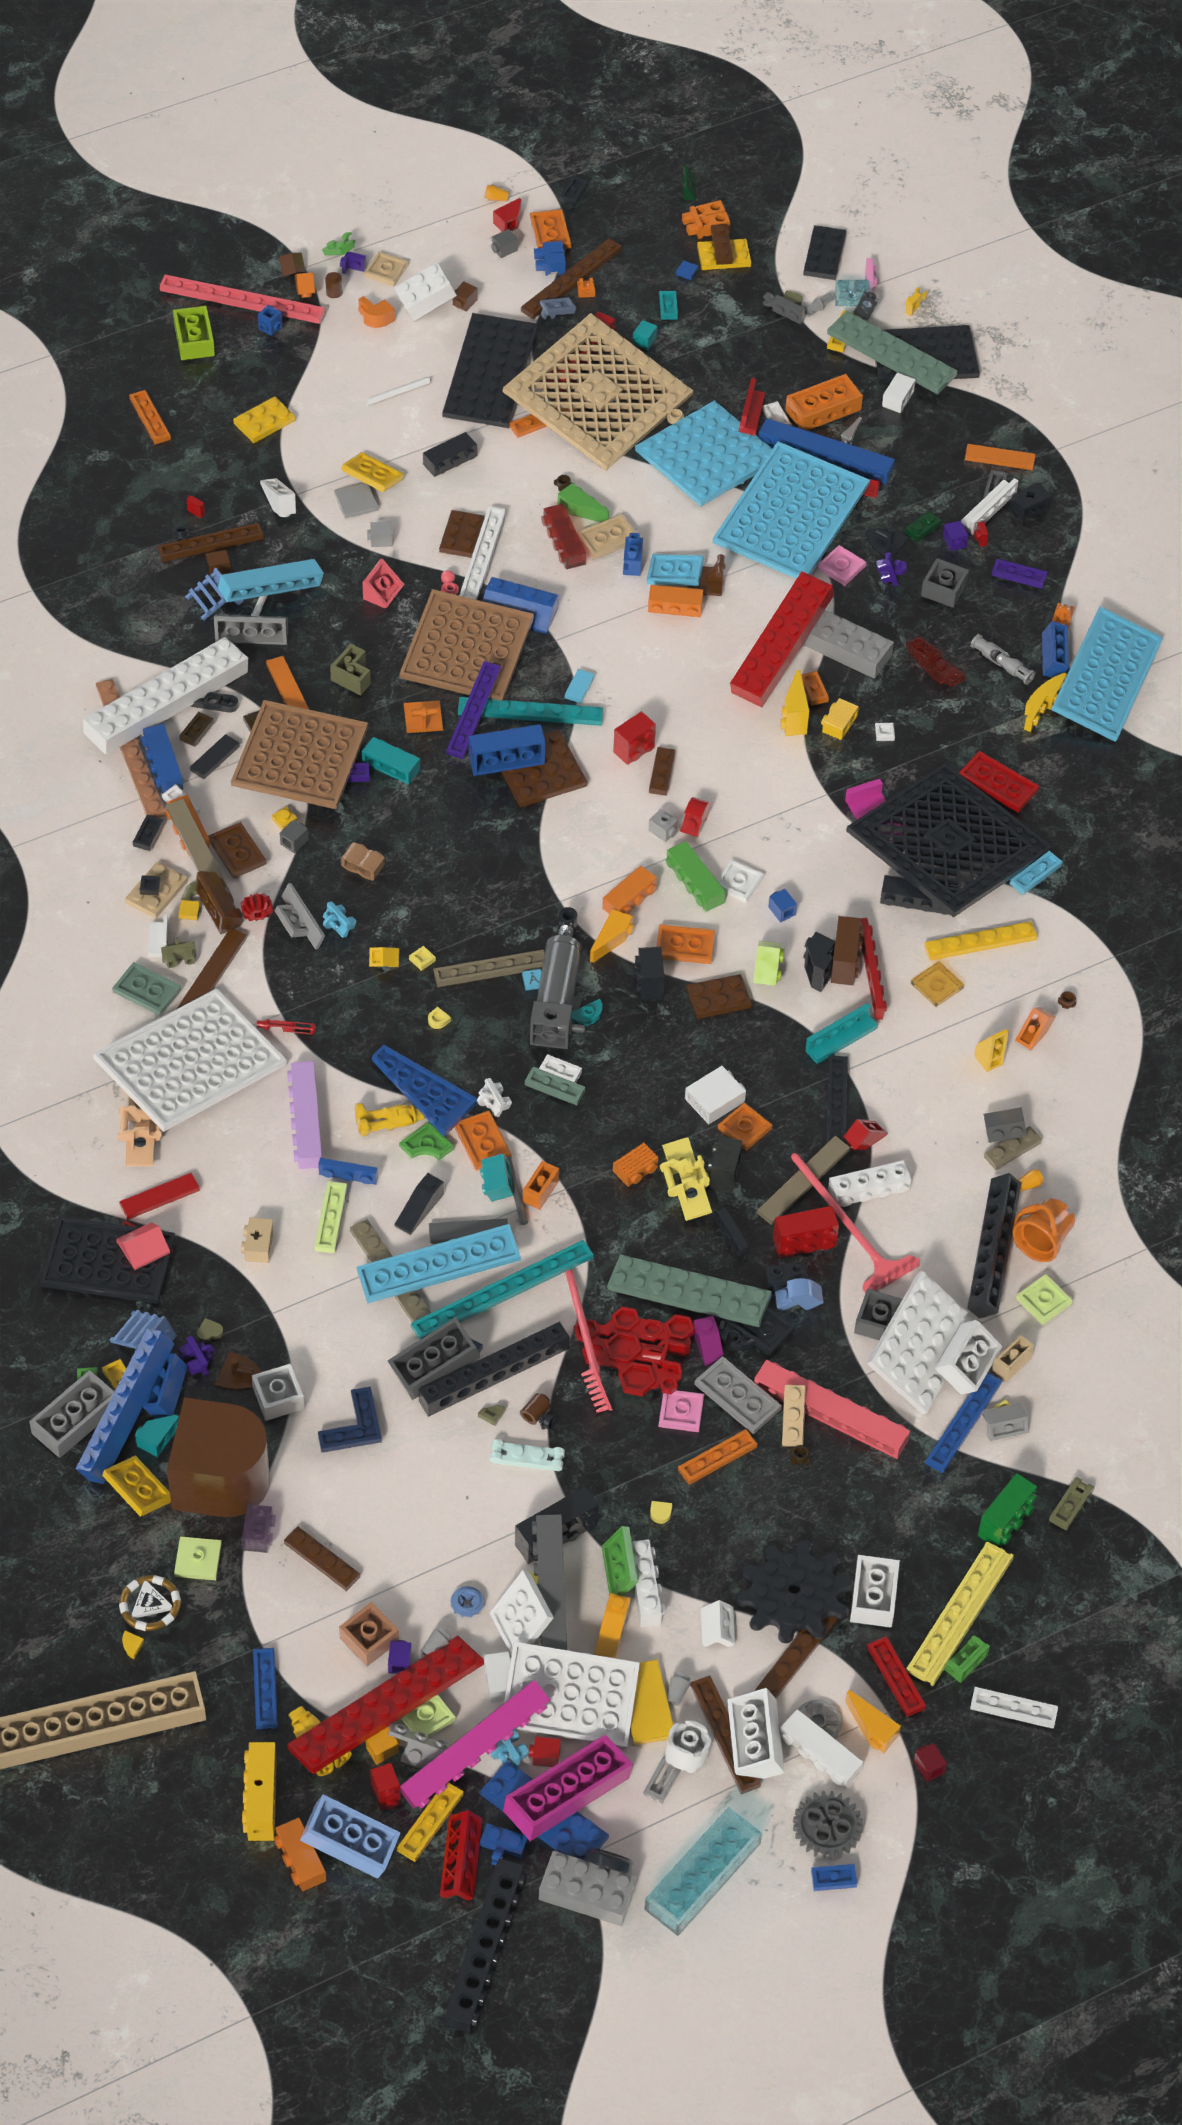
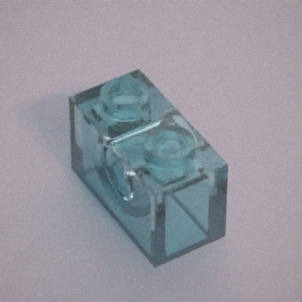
(850, 292)

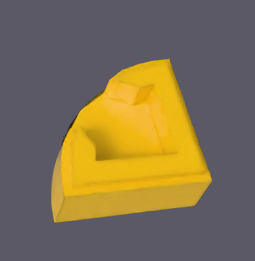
(132, 1644)

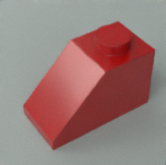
(864, 1134)

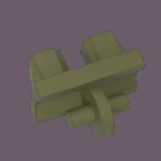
(178, 951)

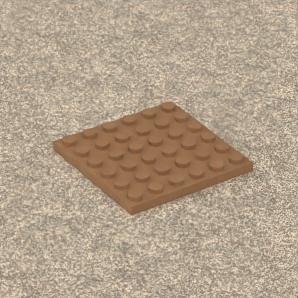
(459, 636)
(299, 754)

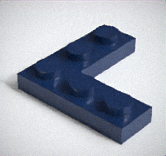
(364, 1433)

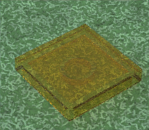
(937, 983)

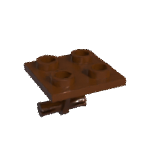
(712, 578)

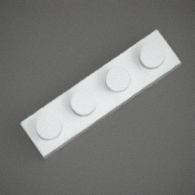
(1014, 1707)

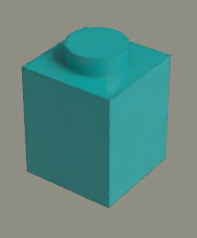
(644, 335)

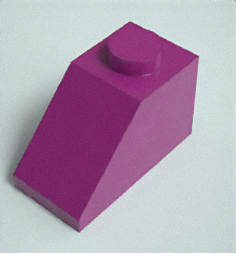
(708, 1340)

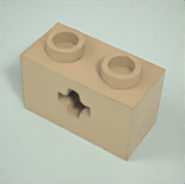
(258, 1240)

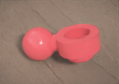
(448, 579)

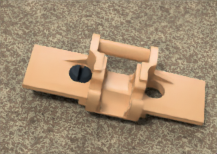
(141, 1139)

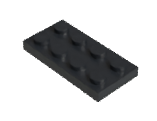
(824, 252)

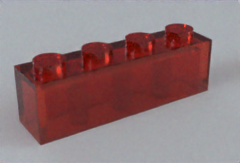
(564, 536)

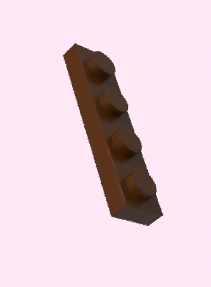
(322, 1558)

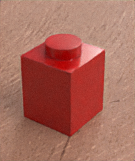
(545, 1751)

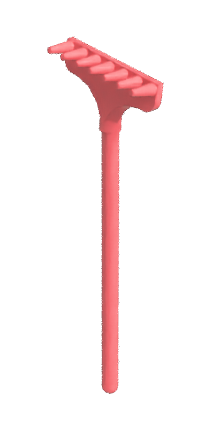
(884, 1270)
(594, 1366)

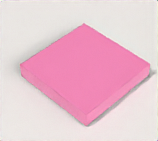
(841, 565)
(681, 1411)

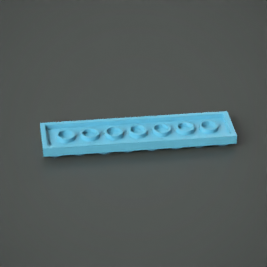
(438, 1263)

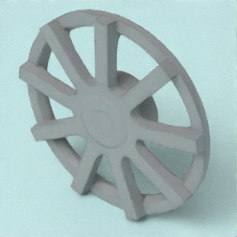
(821, 1719)

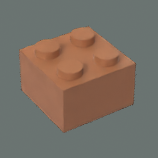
(368, 1634)

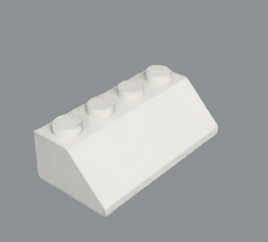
(756, 1735)

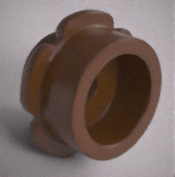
(1067, 996)

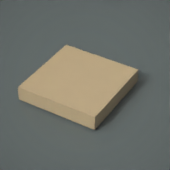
(386, 268)

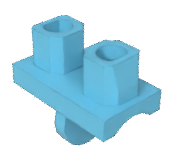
(336, 919)
(514, 1754)

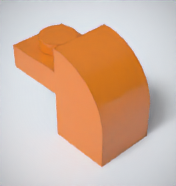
(376, 315)

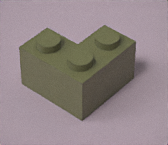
(350, 670)

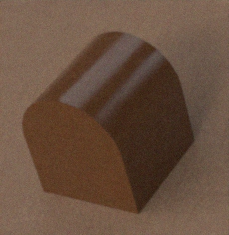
(218, 1459)

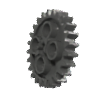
(810, 1830)

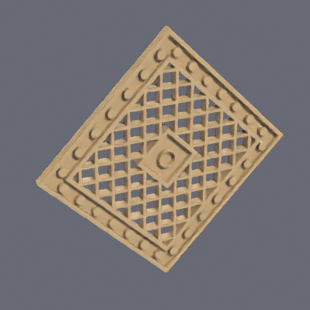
(598, 391)

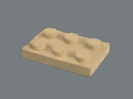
(605, 536)
(170, 886)

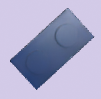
(834, 1877)

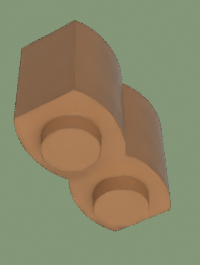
(363, 861)

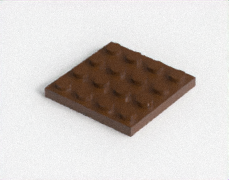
(555, 777)

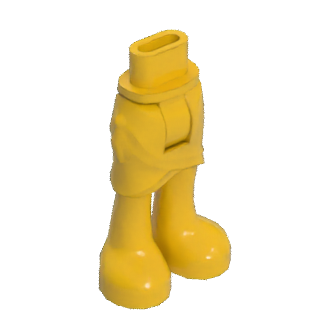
(394, 1117)
(303, 1722)

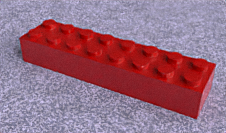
(781, 639)

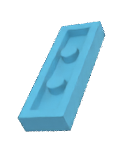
(1036, 872)

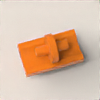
(1063, 614)

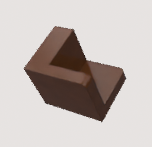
(292, 263)
(218, 560)

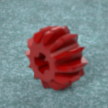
(256, 907)

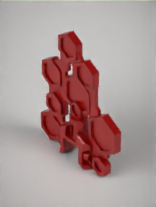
(625, 1348)

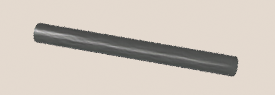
(517, 1195)

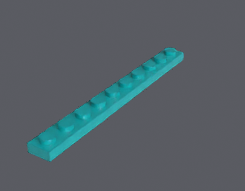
(504, 1288)

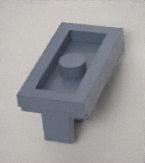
(557, 306)

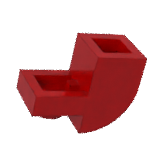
(695, 813)

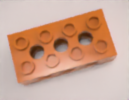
(824, 402)

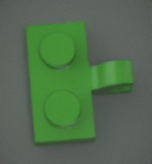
(339, 247)

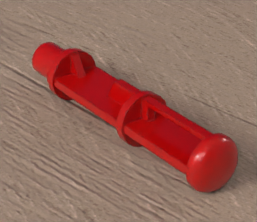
(286, 1026)

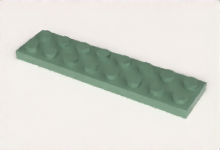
(892, 352)
(689, 1290)

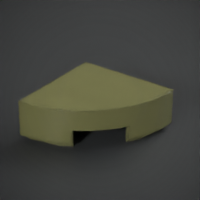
(492, 1414)

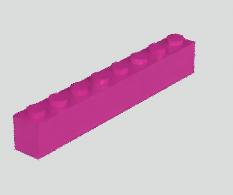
(473, 1744)

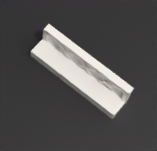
(990, 505)

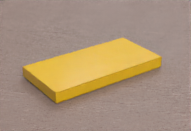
(651, 1711)

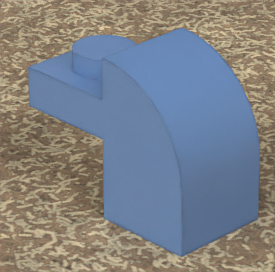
(799, 1292)

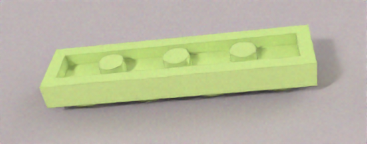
(331, 1217)

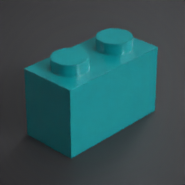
(496, 1177)

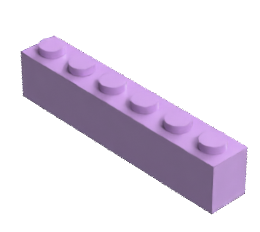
(306, 1114)

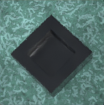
(150, 885)

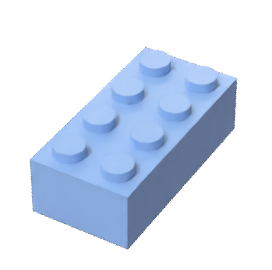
(350, 1836)

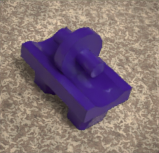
(890, 570)
(200, 1355)

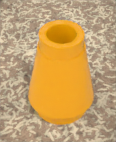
(495, 193)
(1031, 1180)

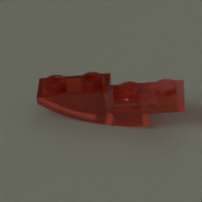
(932, 662)

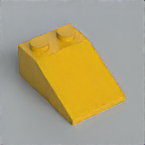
(795, 709)

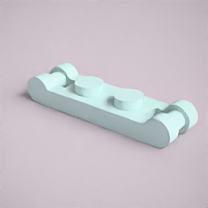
(527, 1456)

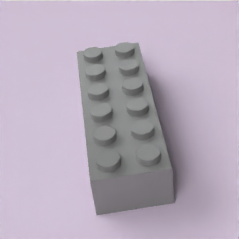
(850, 644)

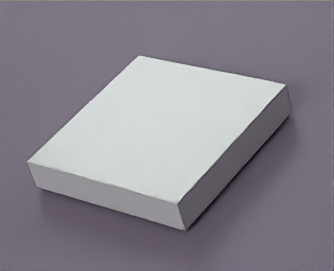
(739, 880)

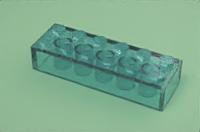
(703, 1871)

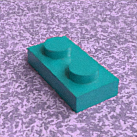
(668, 305)

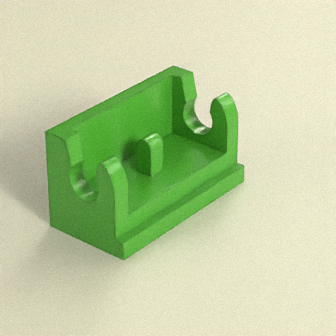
(967, 1659)

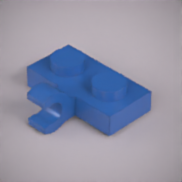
(503, 1842)

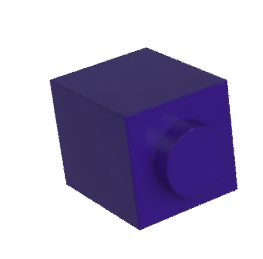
(955, 535)
(399, 1656)

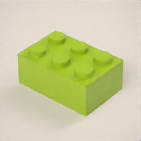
(193, 332)

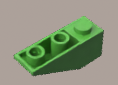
(581, 504)

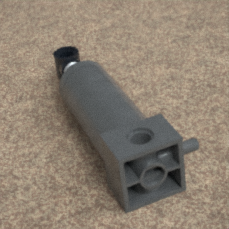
(552, 1011)

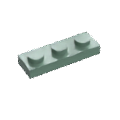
(555, 1086)

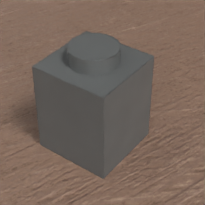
(504, 243)
(294, 836)

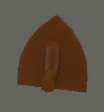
(237, 1372)

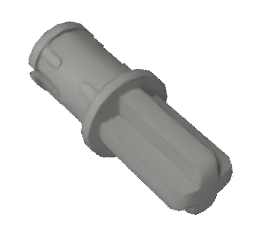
(818, 304)

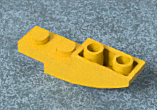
(1041, 700)

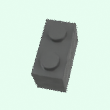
(1005, 1125)

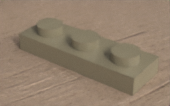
(1012, 1148)

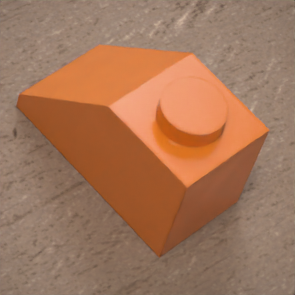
(305, 284)
(1035, 1027)

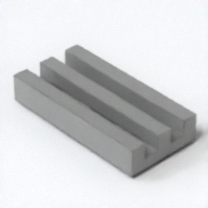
(655, 1794)

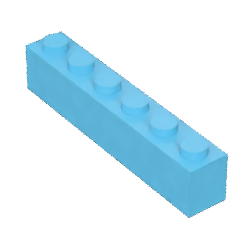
(270, 580)

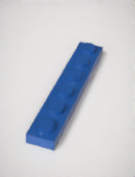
(963, 1424)

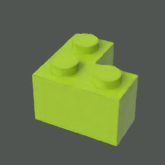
(767, 963)

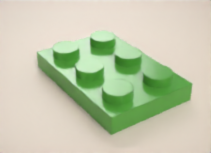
(620, 1562)

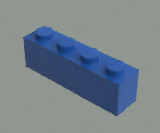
(162, 758)

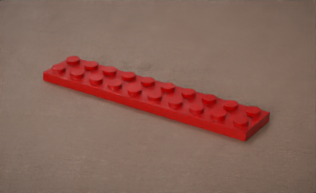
(385, 1705)

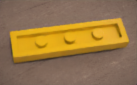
(429, 1822)

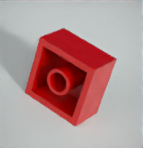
(634, 738)

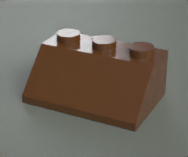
(217, 901)

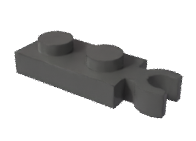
(785, 307)

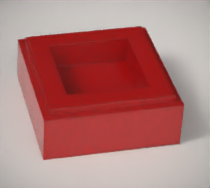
(195, 506)

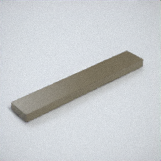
(192, 838)
(488, 968)
(799, 1184)

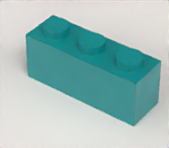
(391, 760)

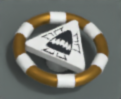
(150, 1603)

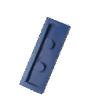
(348, 1171)

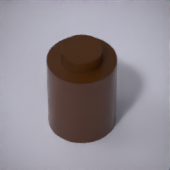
(333, 285)
(535, 1408)

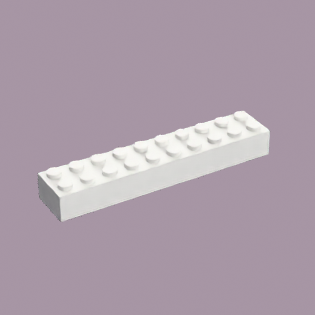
(165, 695)

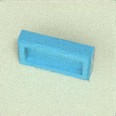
(579, 686)

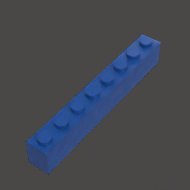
(851, 458)
(125, 1405)

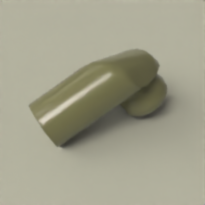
(189, 892)

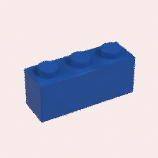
(1055, 649)
(167, 1388)

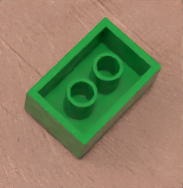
(1008, 1511)

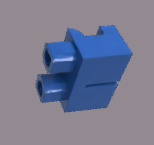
(552, 256)
(633, 555)

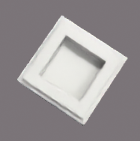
(884, 731)

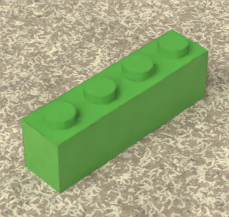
(695, 876)

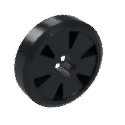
(608, 1860)

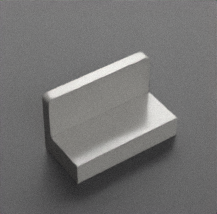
(1006, 1421)

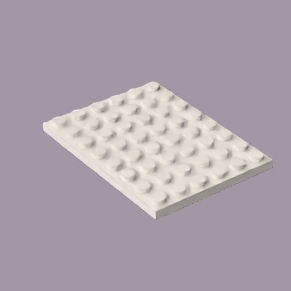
(189, 1059)

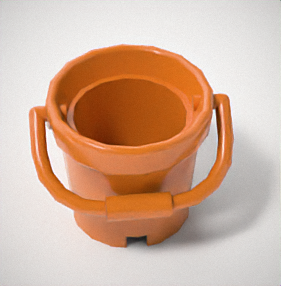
(1043, 1230)

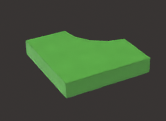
(426, 1141)

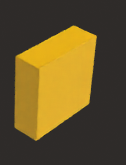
(189, 910)

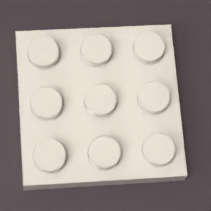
(521, 1612)

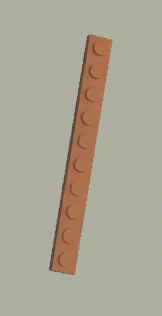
(134, 760)

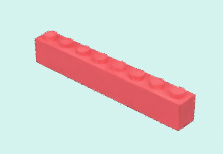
(836, 1410)

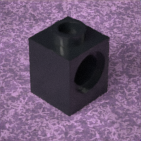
(863, 311)

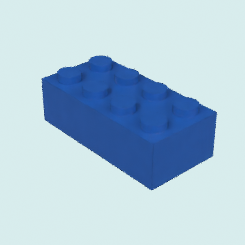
(507, 750)

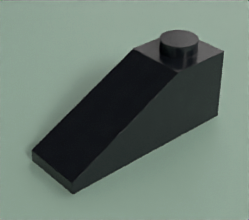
(420, 1203)

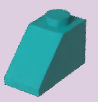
(156, 1434)

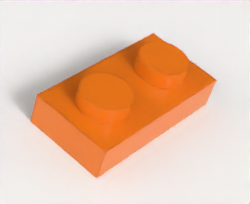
(814, 688)

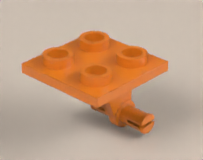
(423, 716)

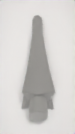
(848, 435)

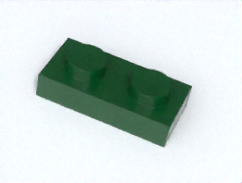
(923, 526)

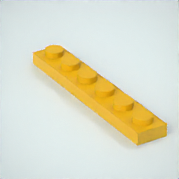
(980, 941)

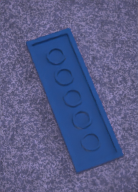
(568, 1837)

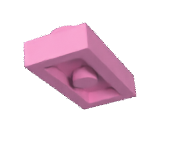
(870, 271)

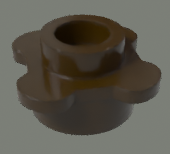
(562, 482)
(800, 1450)

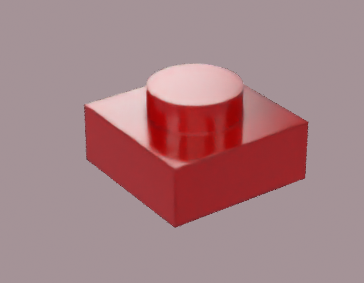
(981, 534)

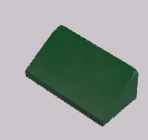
(689, 185)

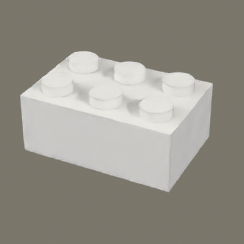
(425, 291)
(968, 1357)
(874, 1591)

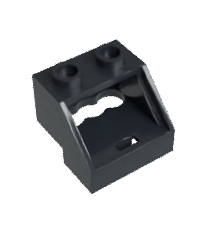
(819, 960)

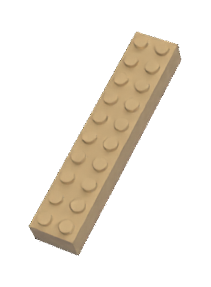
(100, 1719)

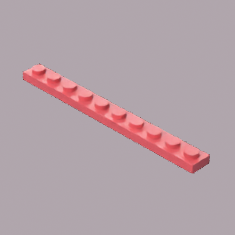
(241, 298)

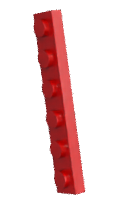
(873, 974)

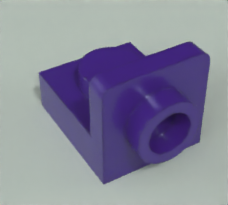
(353, 261)

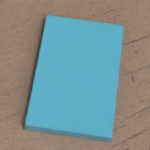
(675, 570)

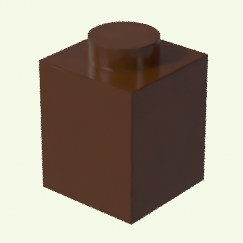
(466, 296)

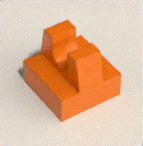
(586, 288)

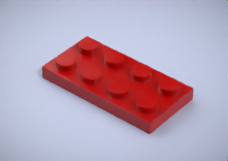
(999, 781)

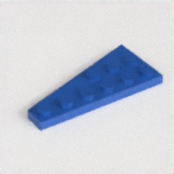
(433, 1096)

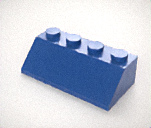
(524, 598)

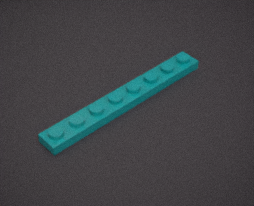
(539, 711)

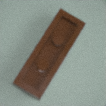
(721, 244)
(662, 771)

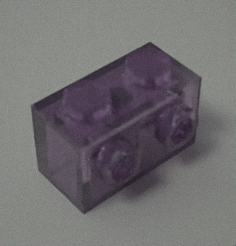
(257, 1528)

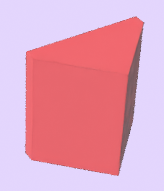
(381, 585)
(143, 1245)

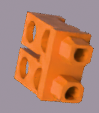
(703, 217)

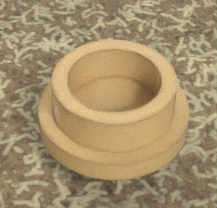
(674, 416)

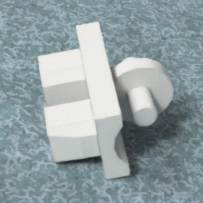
(491, 1097)

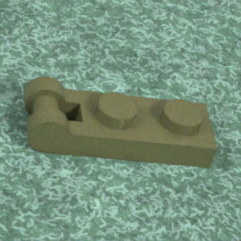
(1071, 1503)

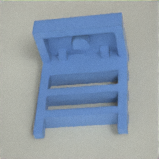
(214, 580)
(135, 1327)

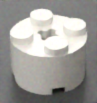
(687, 1746)

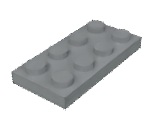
(738, 1395)

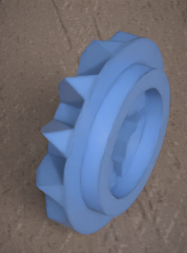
(467, 1593)

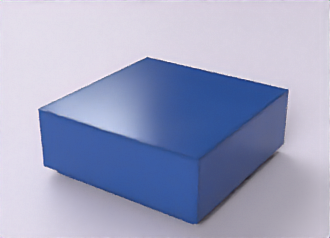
(687, 270)

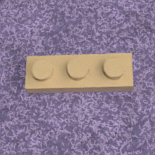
(794, 1415)

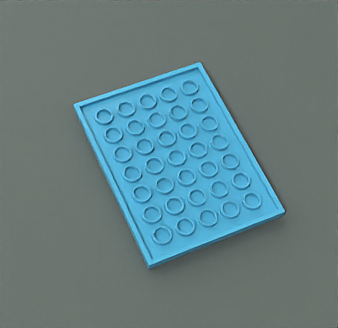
(790, 511)

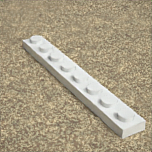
(483, 553)

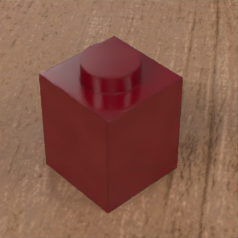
(930, 1762)

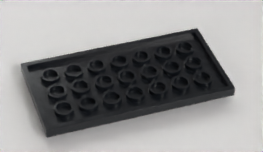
(489, 359)

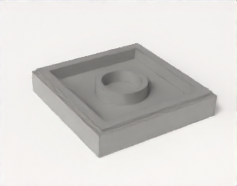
(356, 500)

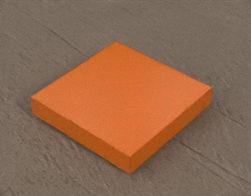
(745, 1125)

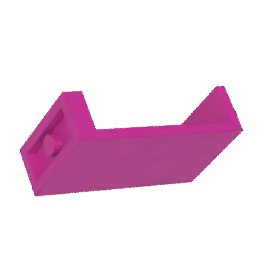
(865, 798)

